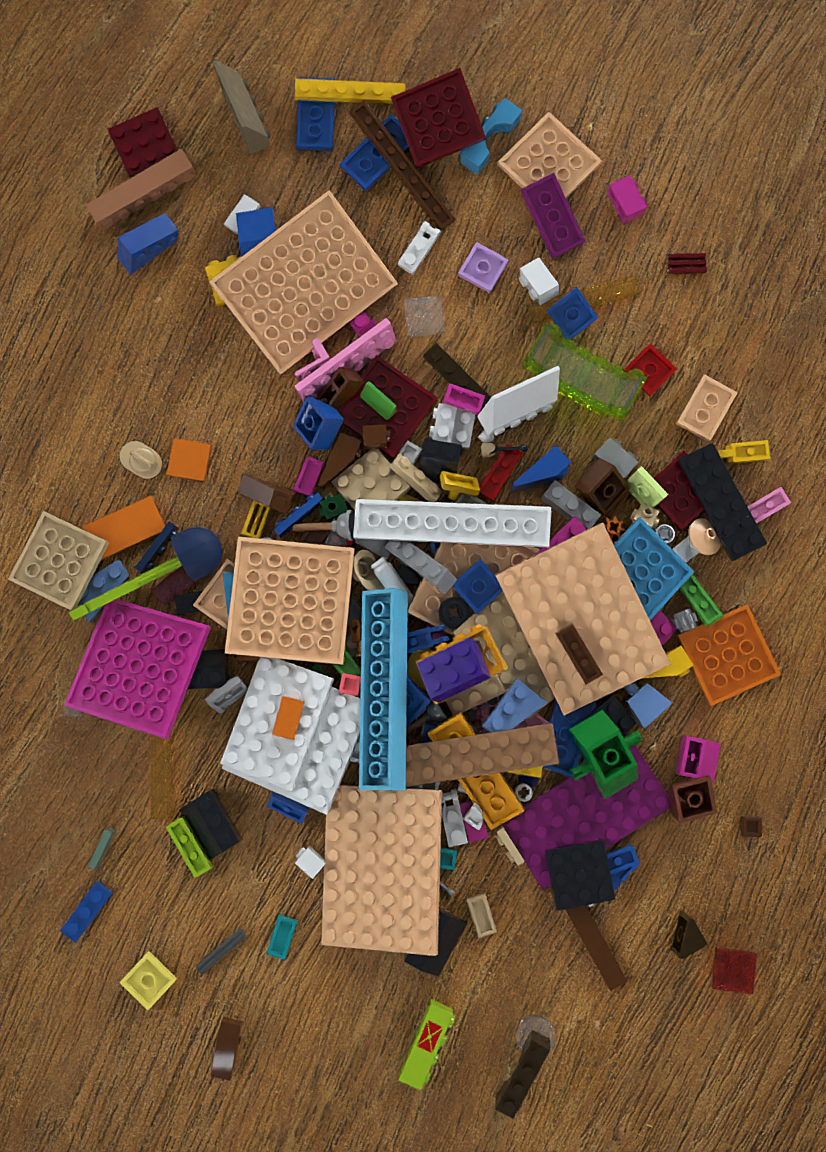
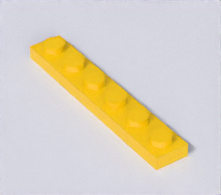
(346, 91)

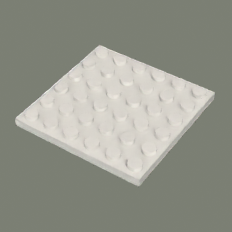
(327, 755)

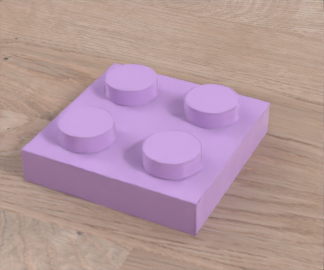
(483, 267)

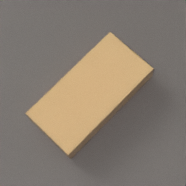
(481, 915)

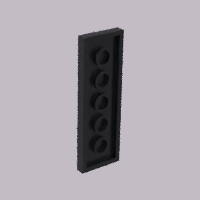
(722, 502)

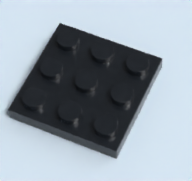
(580, 874)

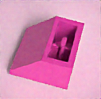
(697, 757)

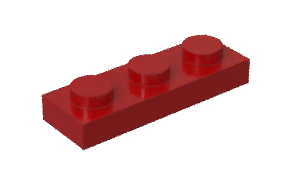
(499, 473)

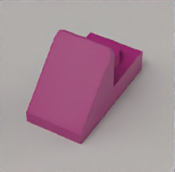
(361, 324)

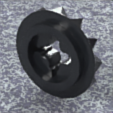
(462, 610)

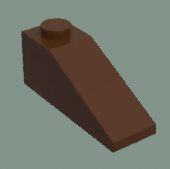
(341, 387)
(342, 457)
(267, 493)

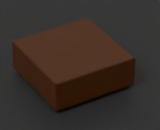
(750, 826)

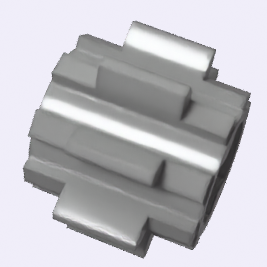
(685, 620)

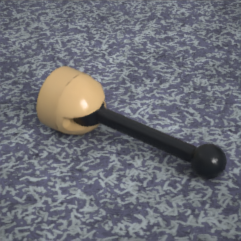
(489, 449)

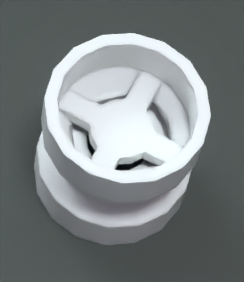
(666, 533)

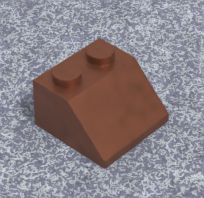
(692, 799)

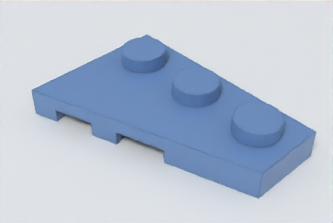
(102, 582)

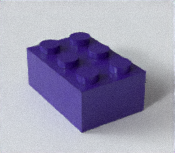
(453, 670)

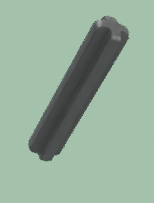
(221, 951)

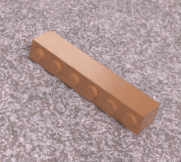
(141, 189)

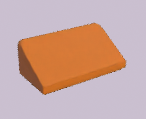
(288, 718)

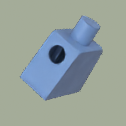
(645, 703)

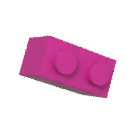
(627, 199)

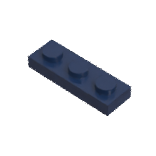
(157, 548)

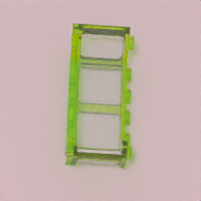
(584, 376)

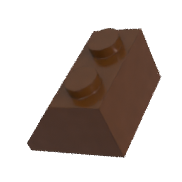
(602, 486)

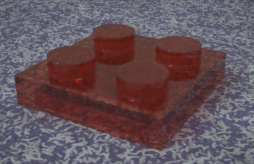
(734, 970)

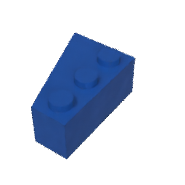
(146, 242)

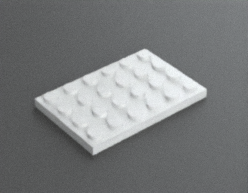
(251, 743)

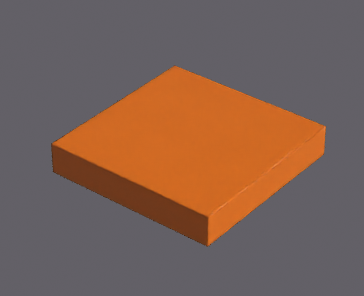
(189, 460)

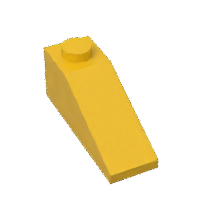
(678, 665)

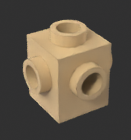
(648, 514)

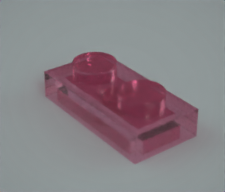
(172, 585)
(482, 714)

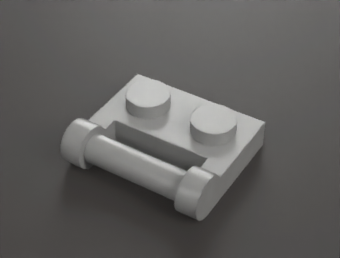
(227, 694)

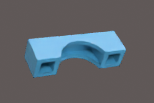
(503, 119)

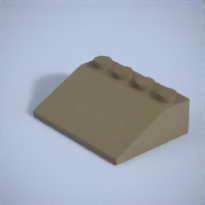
(243, 108)

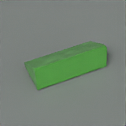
(378, 401)

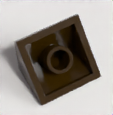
(687, 937)

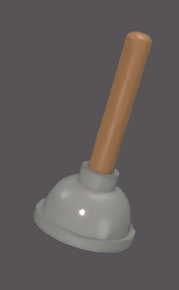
(343, 525)

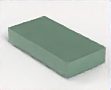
(102, 848)

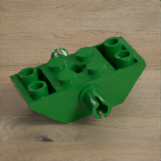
(594, 740)

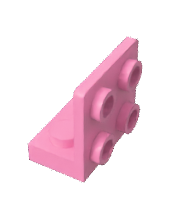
(320, 356)

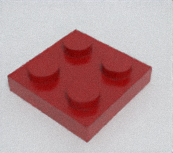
(653, 366)

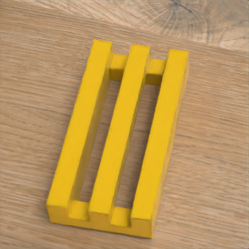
(249, 518)

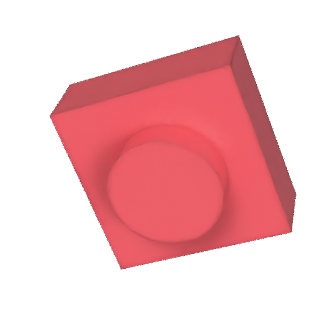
(350, 684)

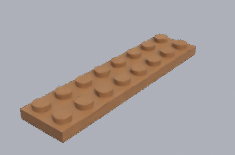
(481, 754)

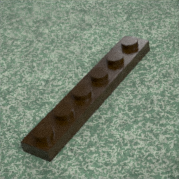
(453, 372)

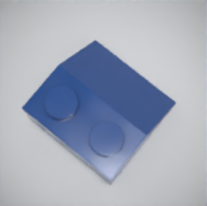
(317, 423)

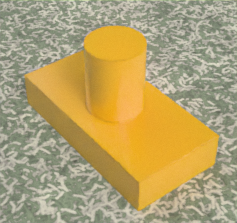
(459, 484)

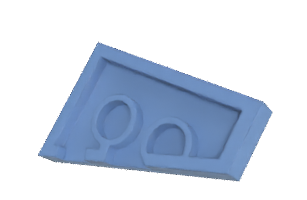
(513, 708)

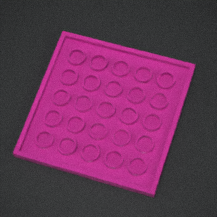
(138, 667)

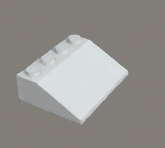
(520, 402)

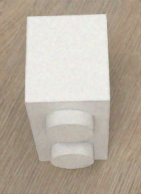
(538, 281)

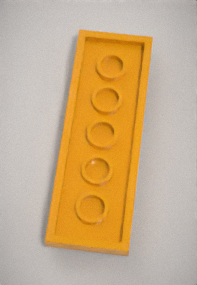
(488, 791)

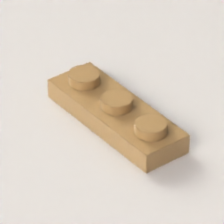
(415, 478)

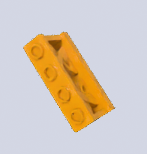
(490, 644)

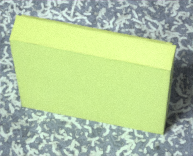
(645, 488)

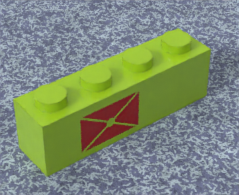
(426, 1044)

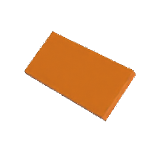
(128, 526)

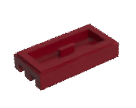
(699, 259)

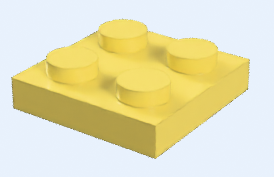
(148, 980)

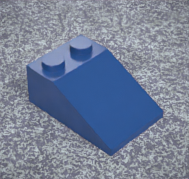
(254, 227)
(549, 468)

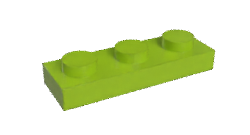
(189, 846)

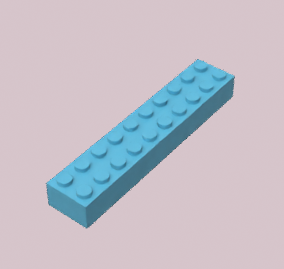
(383, 690)

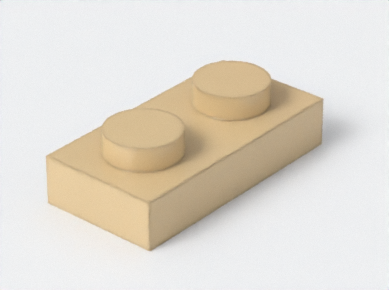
(513, 854)

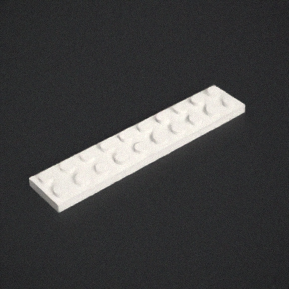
(452, 523)

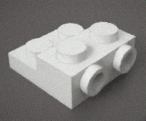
(452, 425)

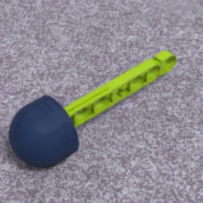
(196, 551)

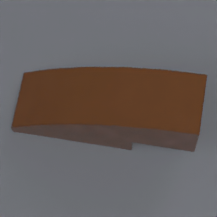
(226, 1048)

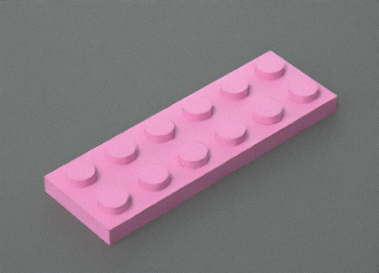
(353, 356)

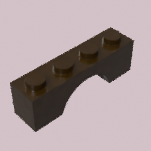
(517, 1086)

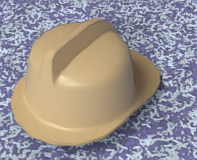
(140, 459)
(362, 570)

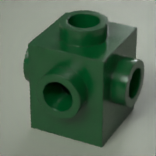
(332, 501)

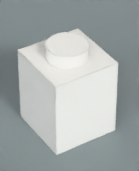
(310, 861)

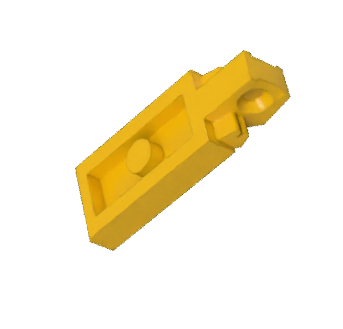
(746, 452)

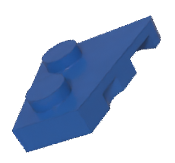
(621, 864)

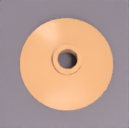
(703, 537)

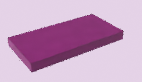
(552, 215)

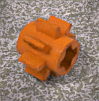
(617, 524)

